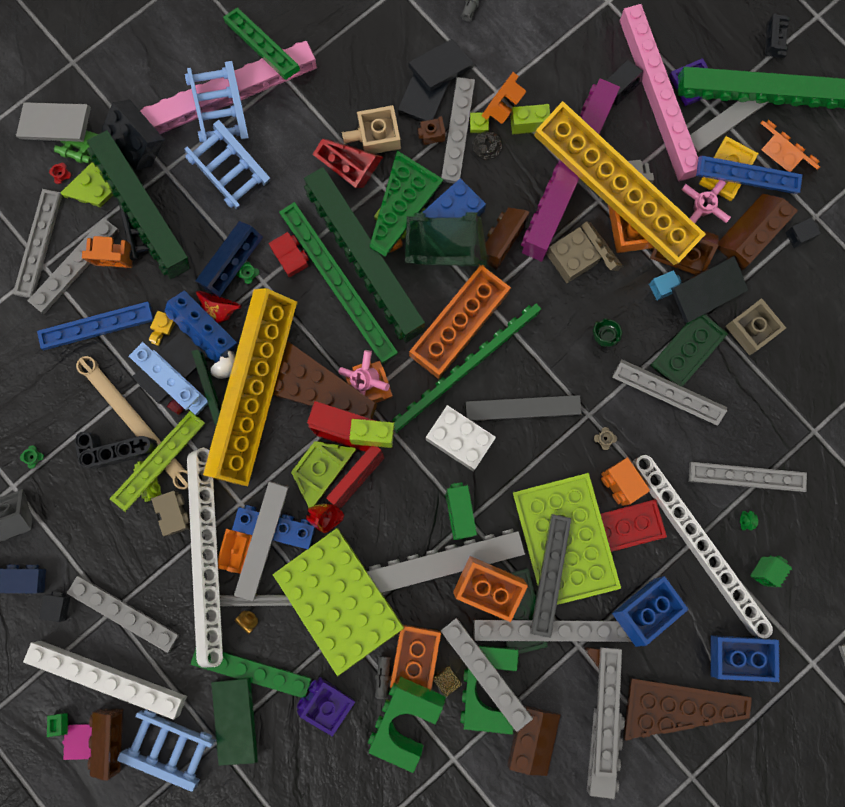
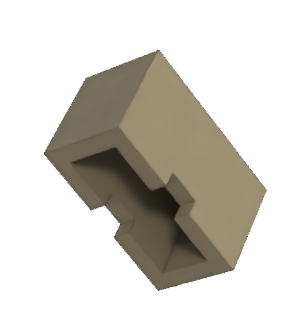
(172, 513)

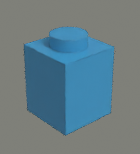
(662, 285)

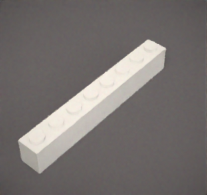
(105, 679)

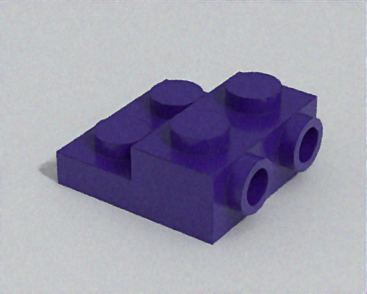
(324, 706)

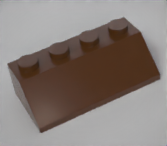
(756, 229)

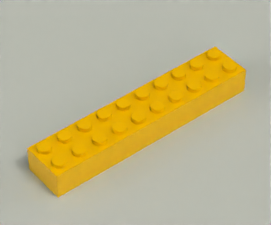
(619, 183)
(250, 387)

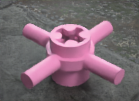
(708, 197)
(364, 377)

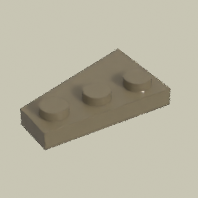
(601, 246)

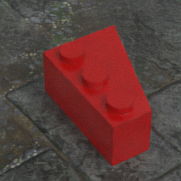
(348, 162)

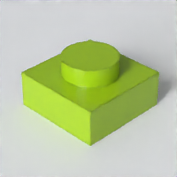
(478, 123)

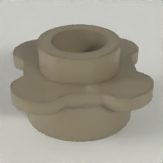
(611, 438)

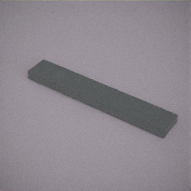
(523, 408)
(550, 576)

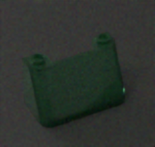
(445, 241)

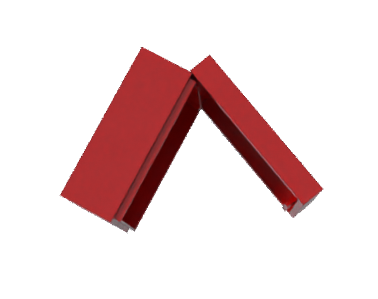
(336, 426)

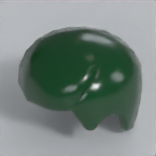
(607, 332)

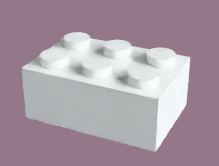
(460, 438)

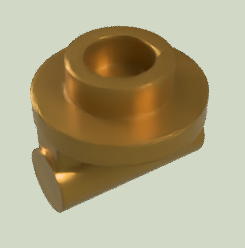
(247, 621)

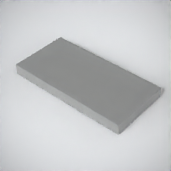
(53, 121)

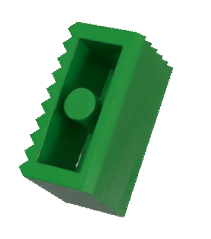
(771, 571)

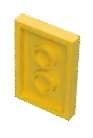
(730, 151)

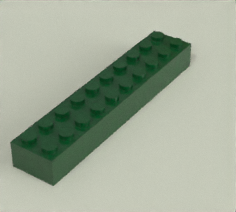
(367, 261)

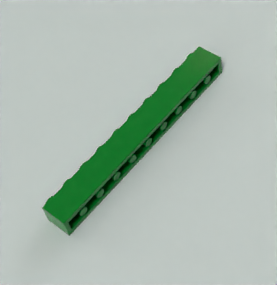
(761, 87)

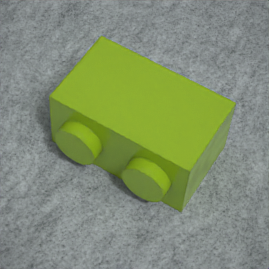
(528, 118)
(372, 433)

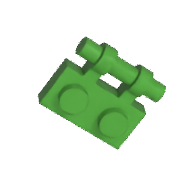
(80, 156)

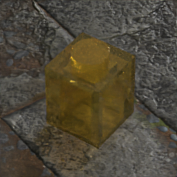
(447, 681)

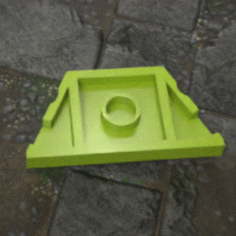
(89, 187)
(319, 469)

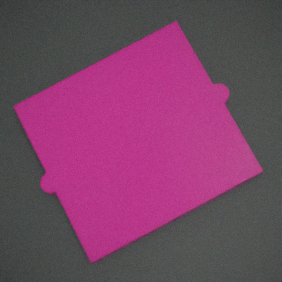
(77, 741)

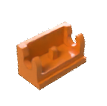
(233, 551)

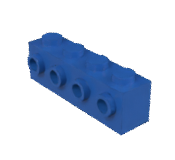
(199, 326)
(287, 530)

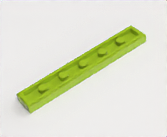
(157, 461)

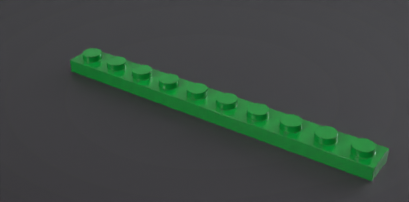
(338, 283)
(471, 362)

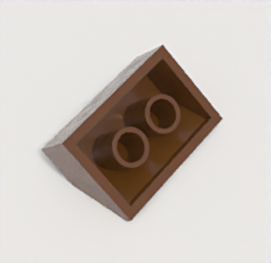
(504, 235)
(697, 259)
(105, 743)
(534, 743)

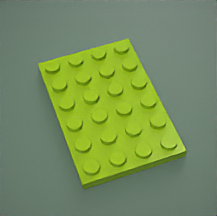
(588, 558)
(338, 601)

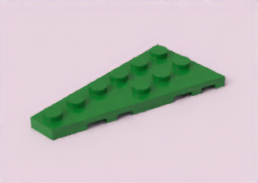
(406, 193)

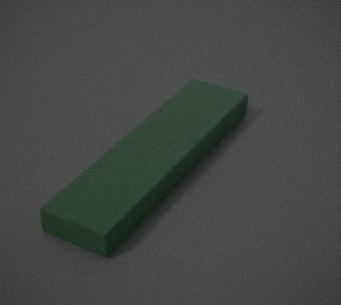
(207, 384)

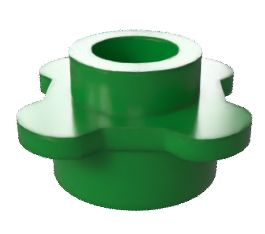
(247, 267)
(25, 457)
(748, 520)

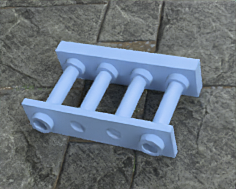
(230, 92)
(245, 162)
(169, 378)
(169, 770)

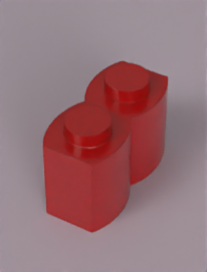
(288, 254)

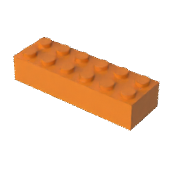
(459, 321)

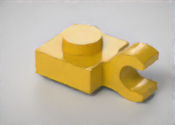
(161, 326)

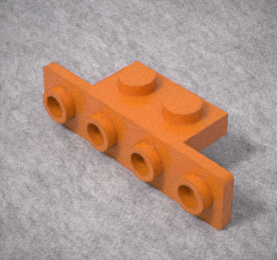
(785, 152)

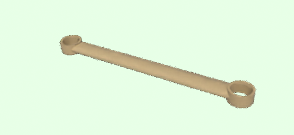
(127, 413)

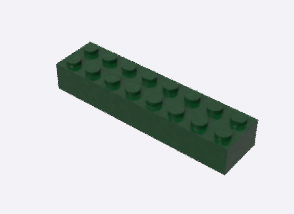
(138, 205)

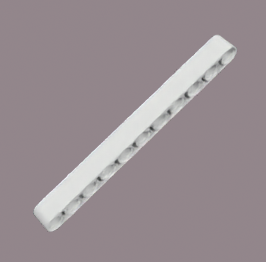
(709, 550)
(202, 565)

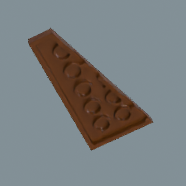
(307, 381)
(672, 708)

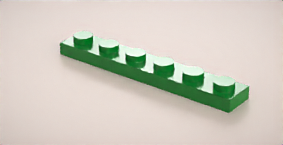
(261, 43)
(260, 674)

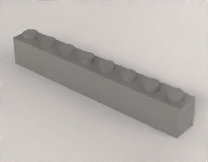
(447, 562)

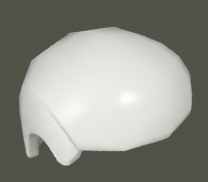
(223, 368)

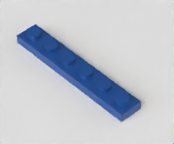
(749, 174)
(95, 326)

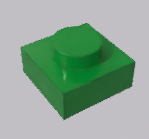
(57, 725)

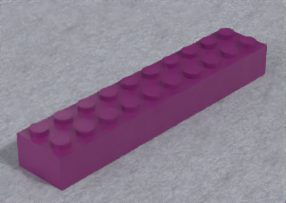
(563, 181)

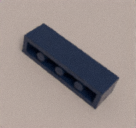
(229, 258)
(22, 580)

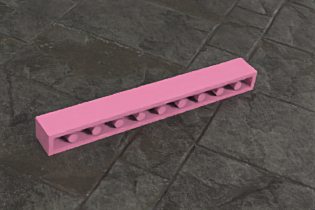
(250, 80)
(660, 92)

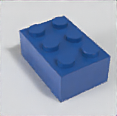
(456, 202)
(650, 611)
(745, 658)

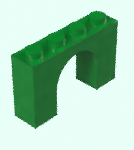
(460, 511)
(405, 699)
(477, 714)

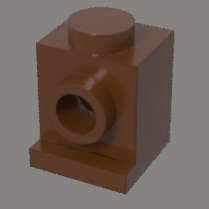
(434, 136)

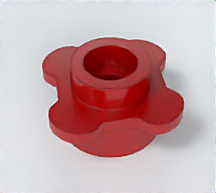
(56, 169)

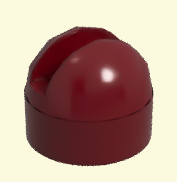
(175, 407)

